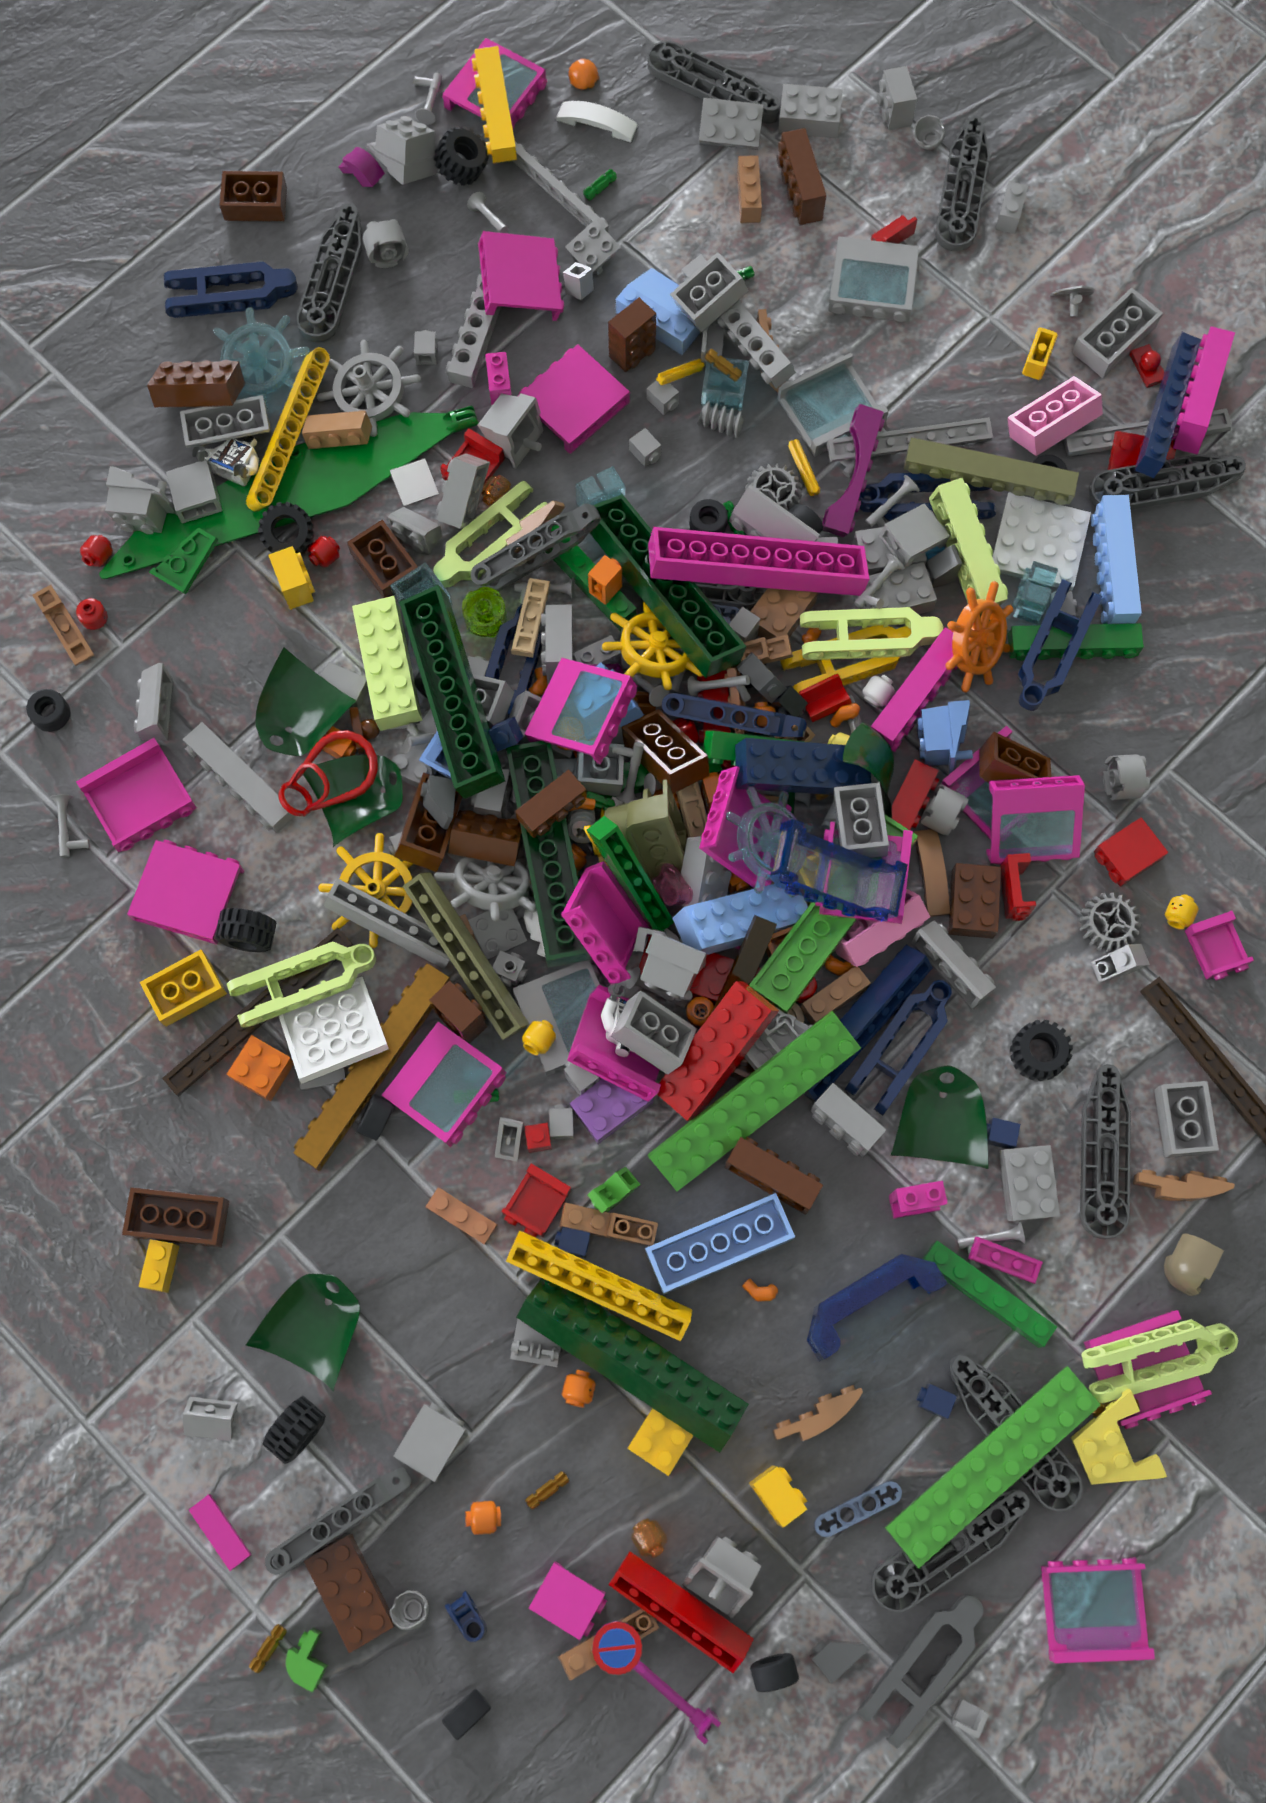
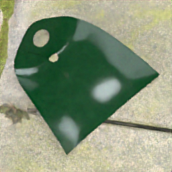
(299, 700)
(874, 754)
(347, 774)
(943, 1127)
(309, 1330)

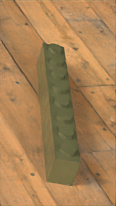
(991, 471)
(466, 955)

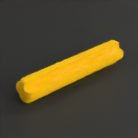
(680, 371)
(804, 467)

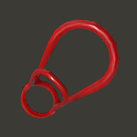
(336, 735)

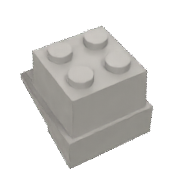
(405, 149)
(513, 426)
(136, 503)
(671, 965)
(723, 1576)

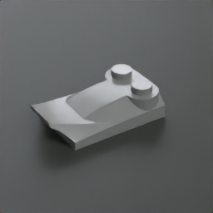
(408, 757)

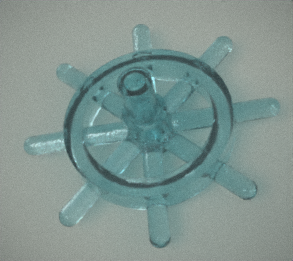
(257, 358)
(767, 838)

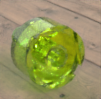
(484, 611)

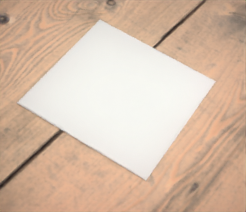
(414, 482)

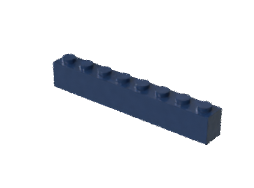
(1168, 405)
(877, 1006)

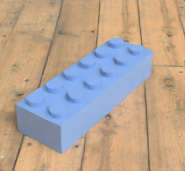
(1116, 560)
(725, 920)
(719, 1243)

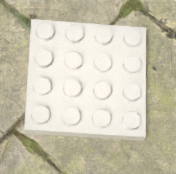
(1042, 534)
(333, 1032)

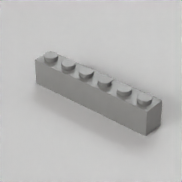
(238, 776)
(385, 922)

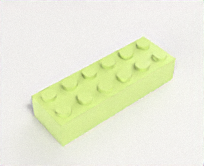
(959, 516)
(387, 663)

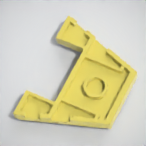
(1105, 1451)

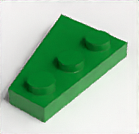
(186, 562)

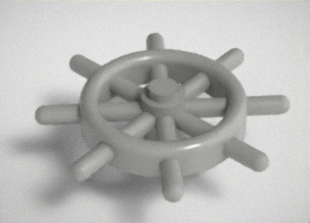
(368, 386)
(489, 884)

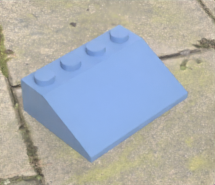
(671, 323)

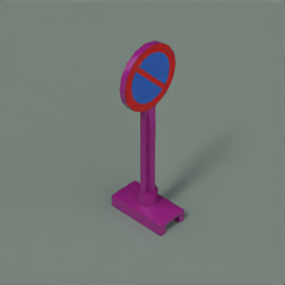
(619, 1650)

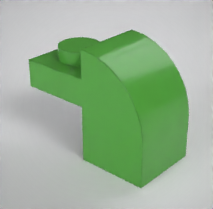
(614, 1190)
(301, 1666)

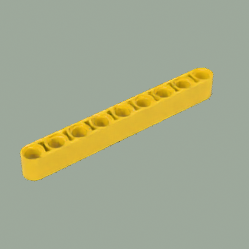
(282, 434)

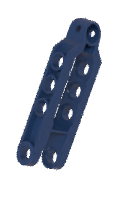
(275, 288)
(879, 493)
(505, 635)
(1034, 692)
(703, 710)
(931, 1003)

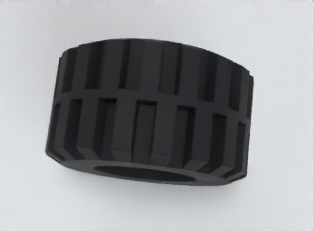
(469, 146)
(280, 512)
(245, 930)
(1054, 1037)
(294, 1430)

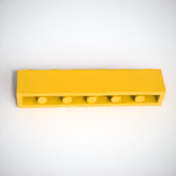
(495, 104)

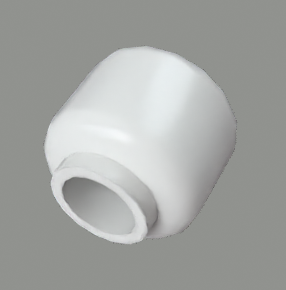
(878, 691)

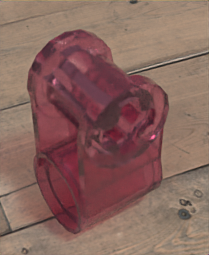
(672, 886)

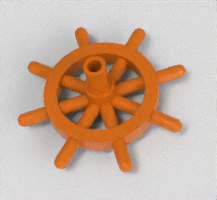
(979, 636)

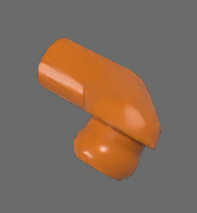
(811, 635)
(540, 685)
(845, 713)
(837, 966)

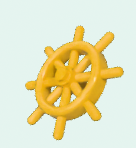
(657, 645)
(377, 886)

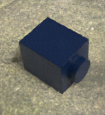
(506, 733)
(1002, 1133)
(573, 1241)
(936, 1401)

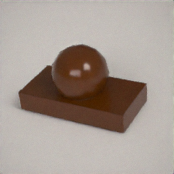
(366, 728)

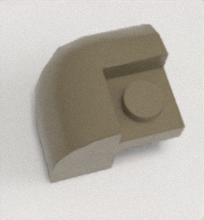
(1191, 1264)

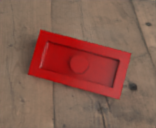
(896, 231)
(825, 697)

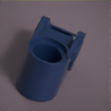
(466, 1616)

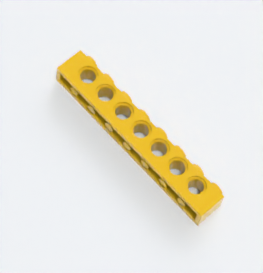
(599, 1285)

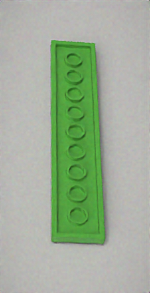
(806, 949)
(754, 1101)
(992, 1467)

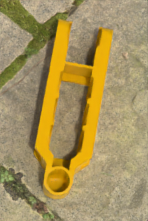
(856, 671)

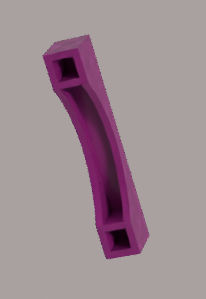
(864, 430)

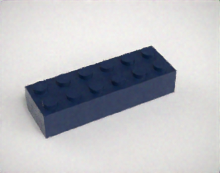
(795, 767)

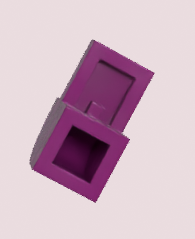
(363, 167)

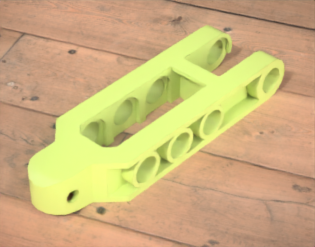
(452, 566)
(923, 632)
(354, 960)
(1210, 1347)

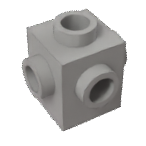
(510, 961)

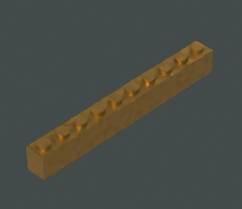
(367, 1074)

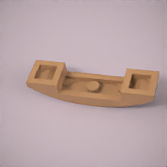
(63, 625)
(933, 872)

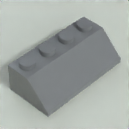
(223, 423)
(763, 517)
(953, 964)

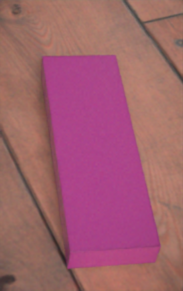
(1005, 1260)
(220, 1532)

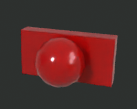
(1148, 365)

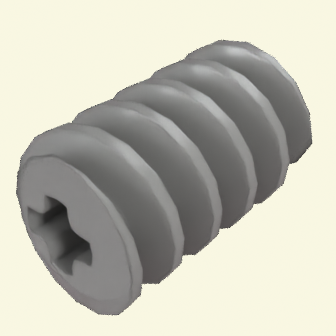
(721, 418)
(576, 821)

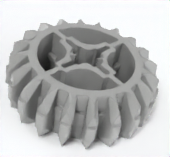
(781, 482)
(1127, 927)

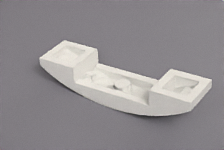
(597, 116)

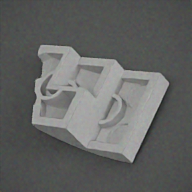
(777, 1035)

